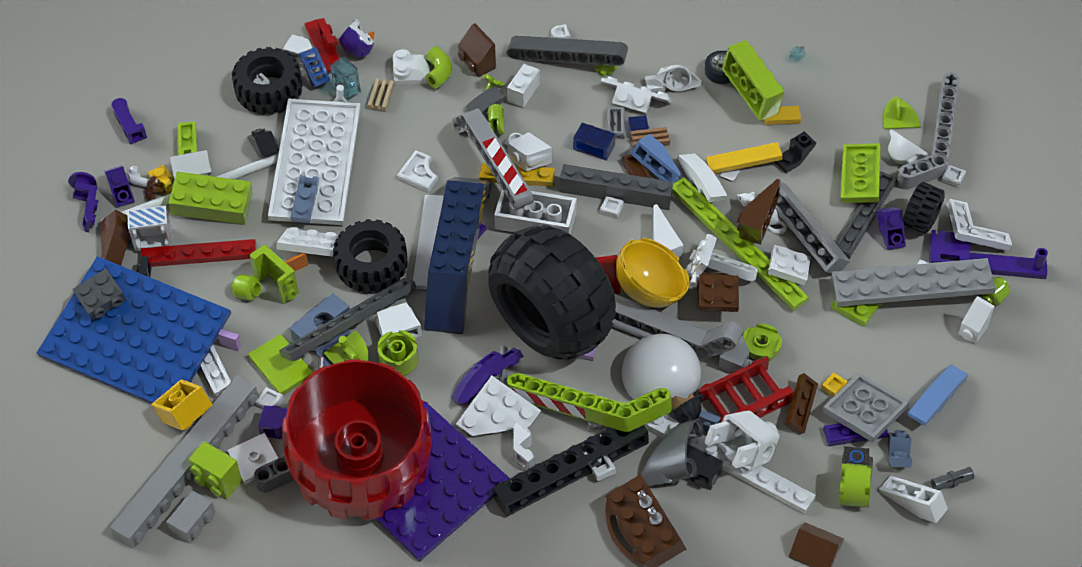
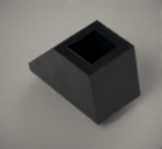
(263, 142)

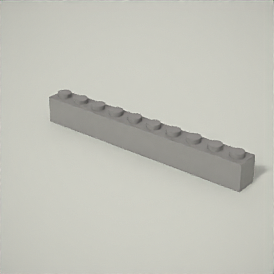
(175, 471)

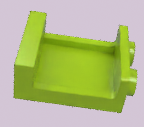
(269, 264)

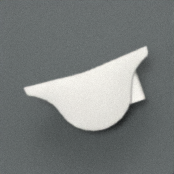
(678, 78)
(904, 151)

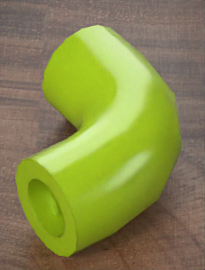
(442, 65)

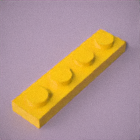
(536, 177)

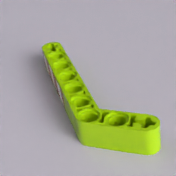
(590, 406)

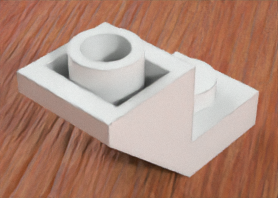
(522, 441)

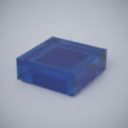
(638, 123)

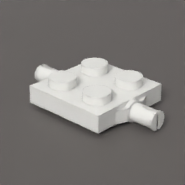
(700, 259)

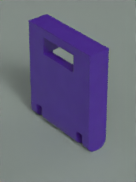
(947, 245)

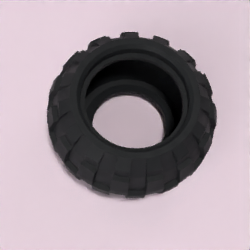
(552, 292)

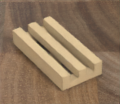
(383, 84)

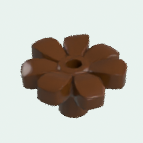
(153, 188)

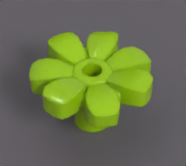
(603, 69)
(492, 81)

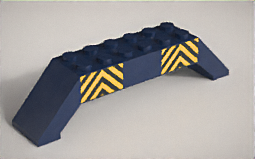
(454, 254)

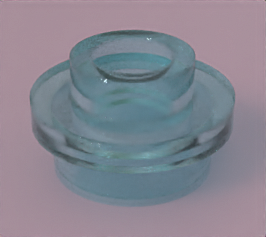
(797, 53)

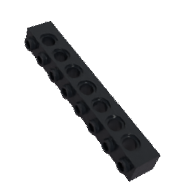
(566, 468)

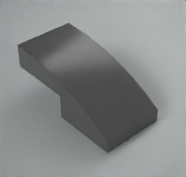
(486, 99)

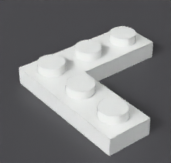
(965, 231)

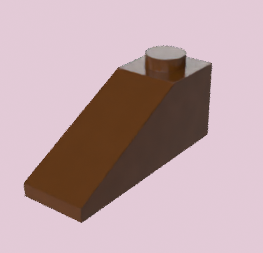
(115, 237)

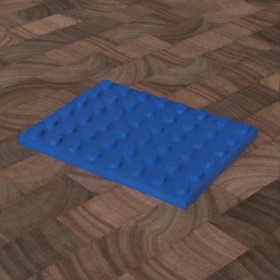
(141, 343)

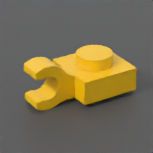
(164, 176)

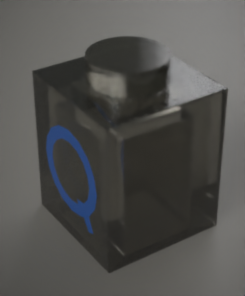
(856, 455)

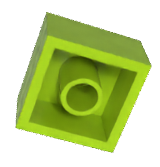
(215, 470)

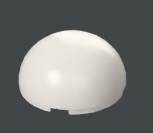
(661, 363)

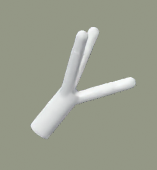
(339, 94)

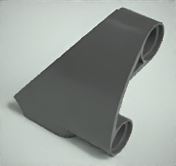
(670, 458)

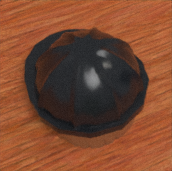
(686, 409)

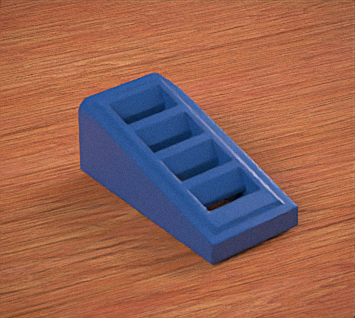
(311, 76)

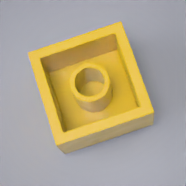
(182, 405)

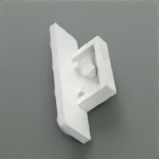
(632, 97)

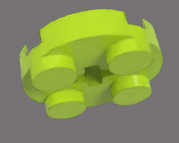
(767, 333)

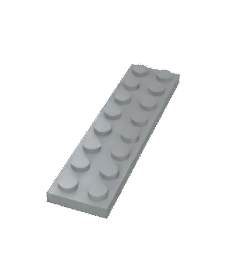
(913, 282)

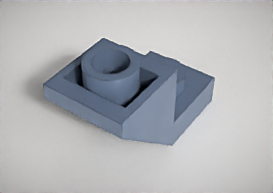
(899, 449)

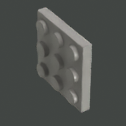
(865, 407)

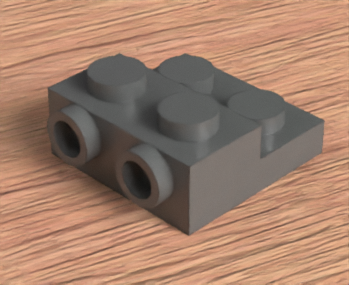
(99, 294)

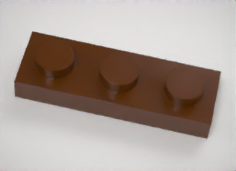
(801, 404)

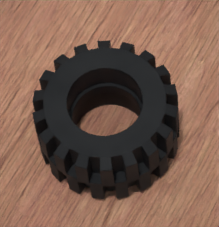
(923, 207)

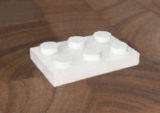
(307, 241)

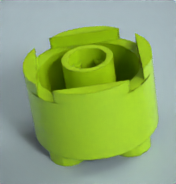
(399, 351)
(855, 485)

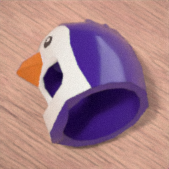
(355, 41)

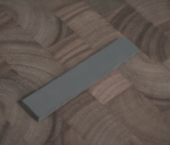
(864, 217)

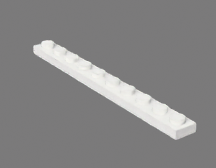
(758, 477)

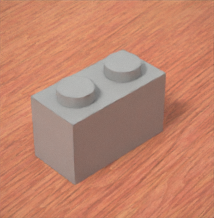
(191, 517)

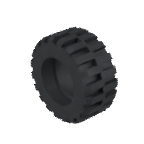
(267, 97)
(364, 237)

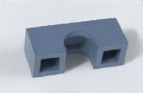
(327, 310)

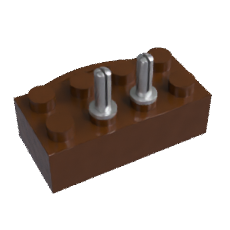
(642, 524)

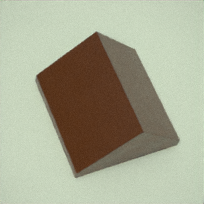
(815, 546)

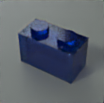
(594, 141)

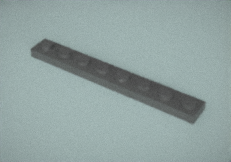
(347, 319)

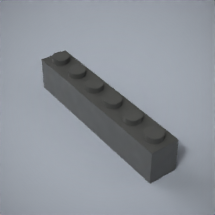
(620, 186)

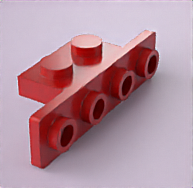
(322, 39)

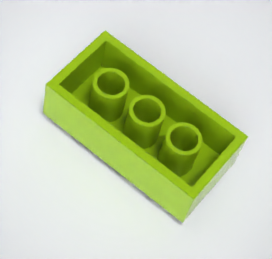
(753, 80)
(210, 198)

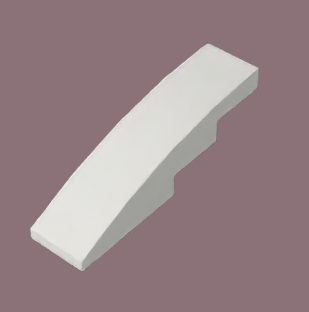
(703, 177)

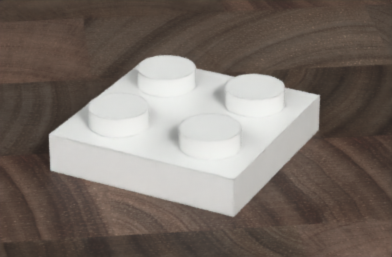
(789, 265)

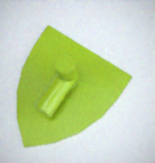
(899, 115)
(348, 348)

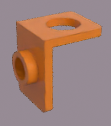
(298, 262)

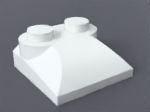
(409, 68)

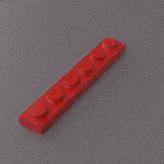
(200, 252)

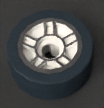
(713, 67)

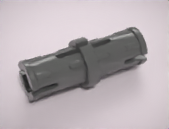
(951, 478)

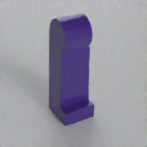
(132, 131)

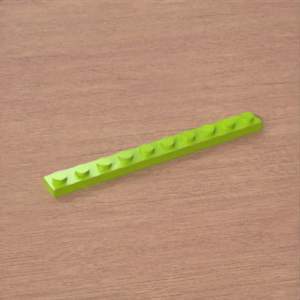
(743, 249)

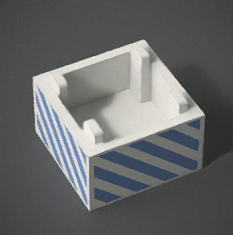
(150, 227)

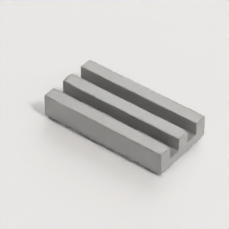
(616, 109)

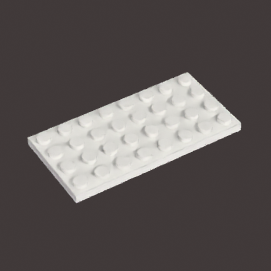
(319, 143)

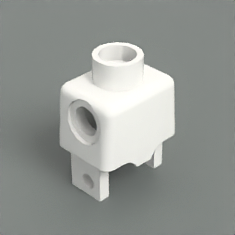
(750, 444)

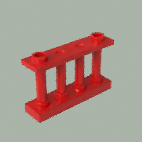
(763, 405)

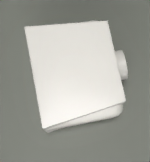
(529, 152)
(398, 318)

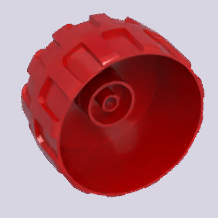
(362, 407)

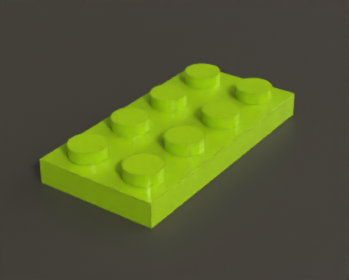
(860, 173)

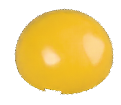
(651, 273)

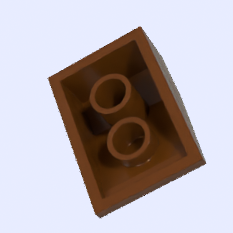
(758, 214)

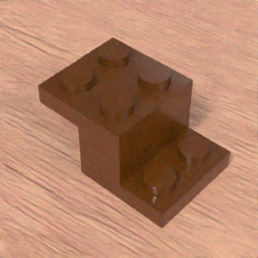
(718, 292)

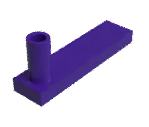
(1017, 266)

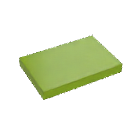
(279, 372)

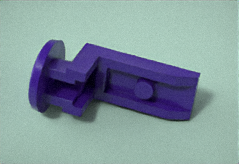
(85, 190)

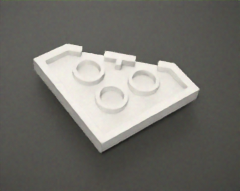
(496, 410)

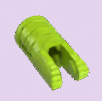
(496, 117)

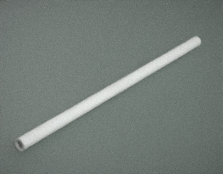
(234, 174)

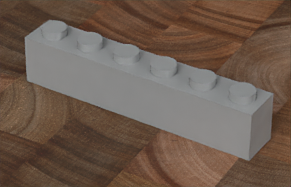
(809, 231)

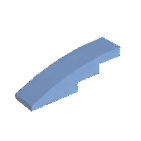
(937, 395)

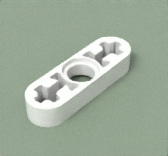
(732, 267)

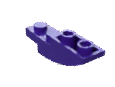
(481, 372)

